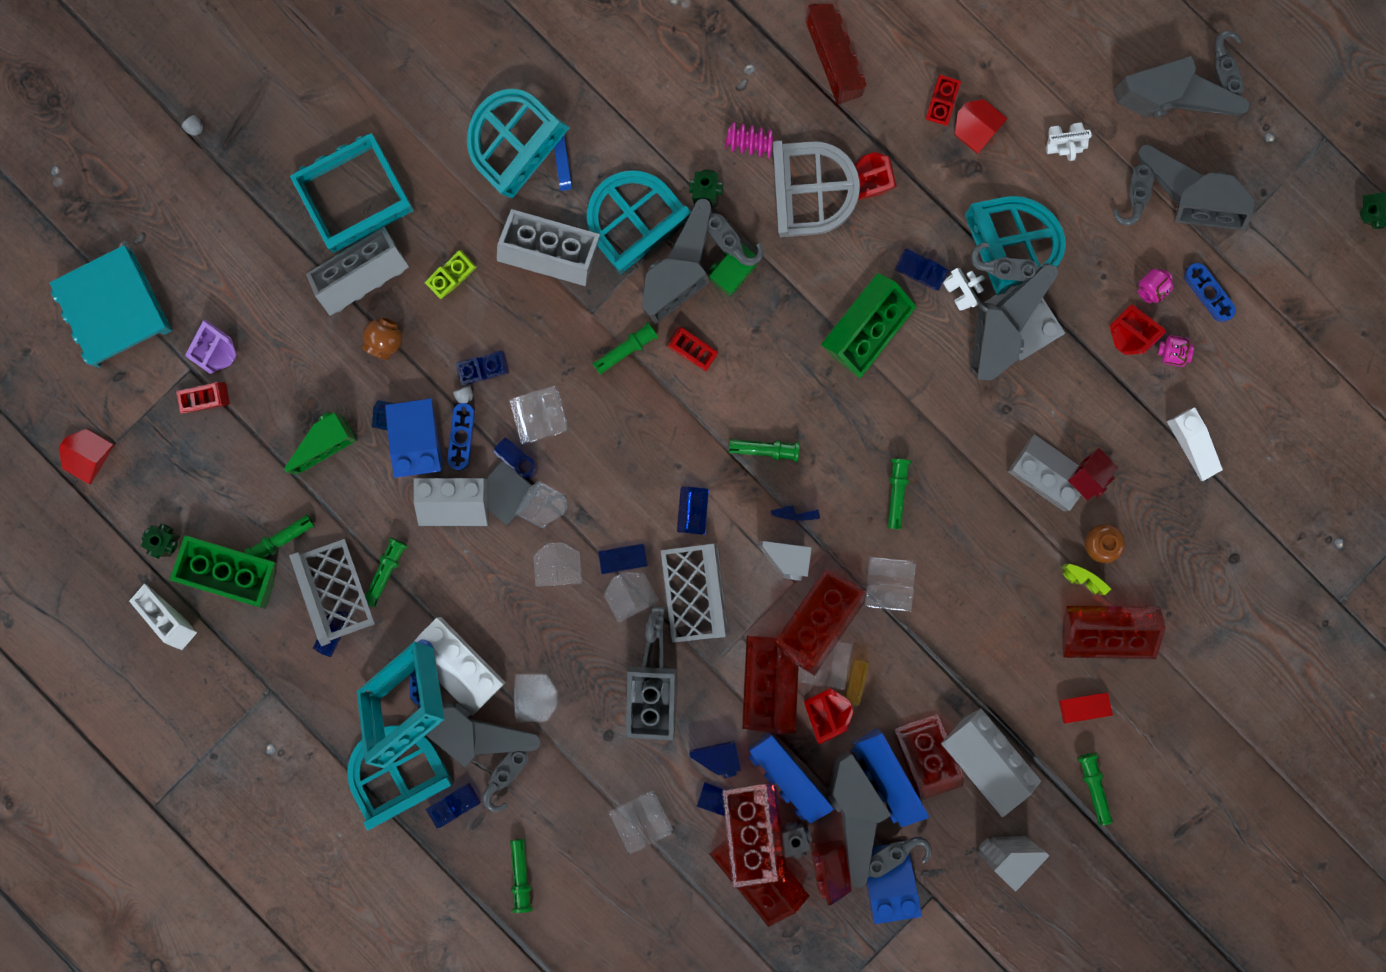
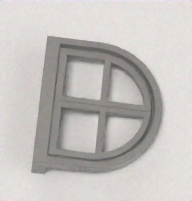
(784, 190)

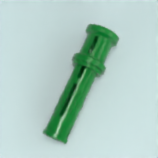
(634, 342)
(776, 450)
(899, 482)
(270, 545)
(388, 563)
(1093, 778)
(520, 887)

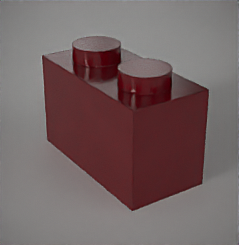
(1093, 474)

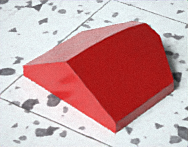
(978, 124)
(875, 175)
(1135, 332)
(84, 454)
(829, 714)

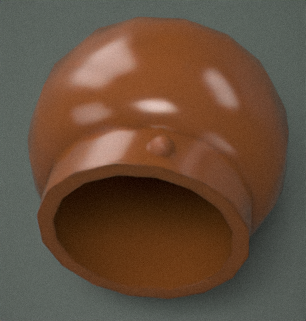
(382, 338)
(1104, 543)

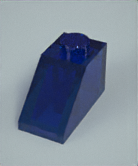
(718, 758)

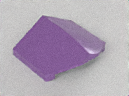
(211, 348)

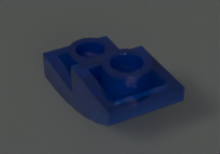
(482, 368)

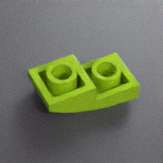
(450, 275)
(1079, 576)

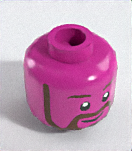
(1155, 286)
(1176, 351)

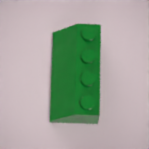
(869, 325)
(224, 572)

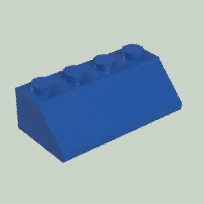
(790, 778)
(890, 778)

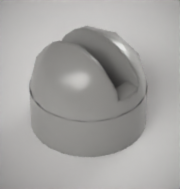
(192, 125)
(463, 394)

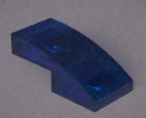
(921, 270)
(788, 513)
(453, 805)

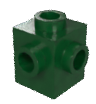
(706, 186)
(1374, 210)
(167, 541)

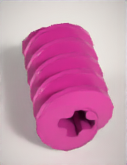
(750, 140)

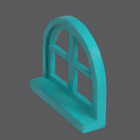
(529, 155)
(985, 232)
(650, 238)
(408, 797)

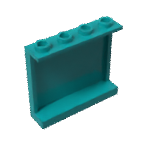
(109, 305)

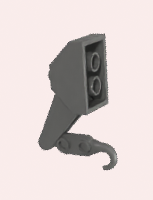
(1176, 86)
(1201, 199)
(681, 275)
(999, 325)
(652, 690)
(466, 737)
(861, 812)

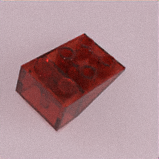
(832, 871)

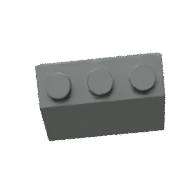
(1040, 328)
(1046, 473)
(451, 501)

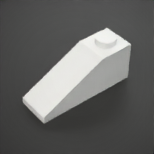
(1196, 443)
(163, 618)

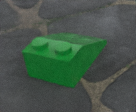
(322, 441)

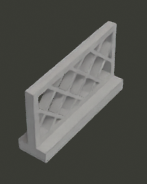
(714, 589)
(313, 601)

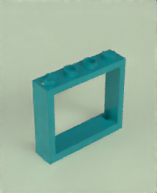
(327, 163)
(383, 750)

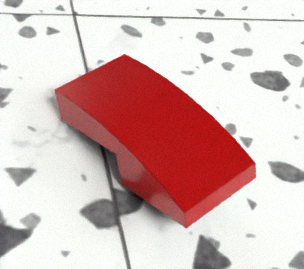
(943, 100)
(1085, 708)

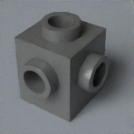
(798, 848)

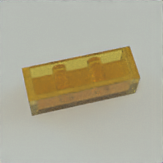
(856, 681)

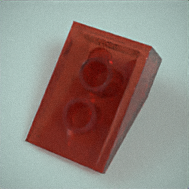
(926, 759)

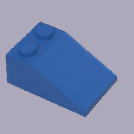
(413, 438)
(893, 894)

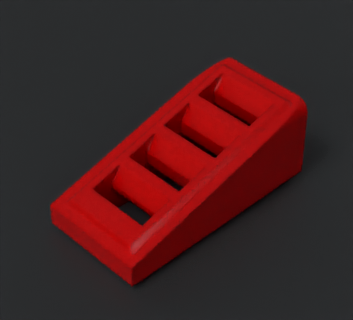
(680, 331)
(217, 395)

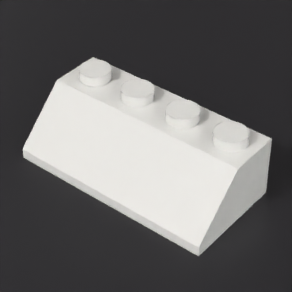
(460, 667)

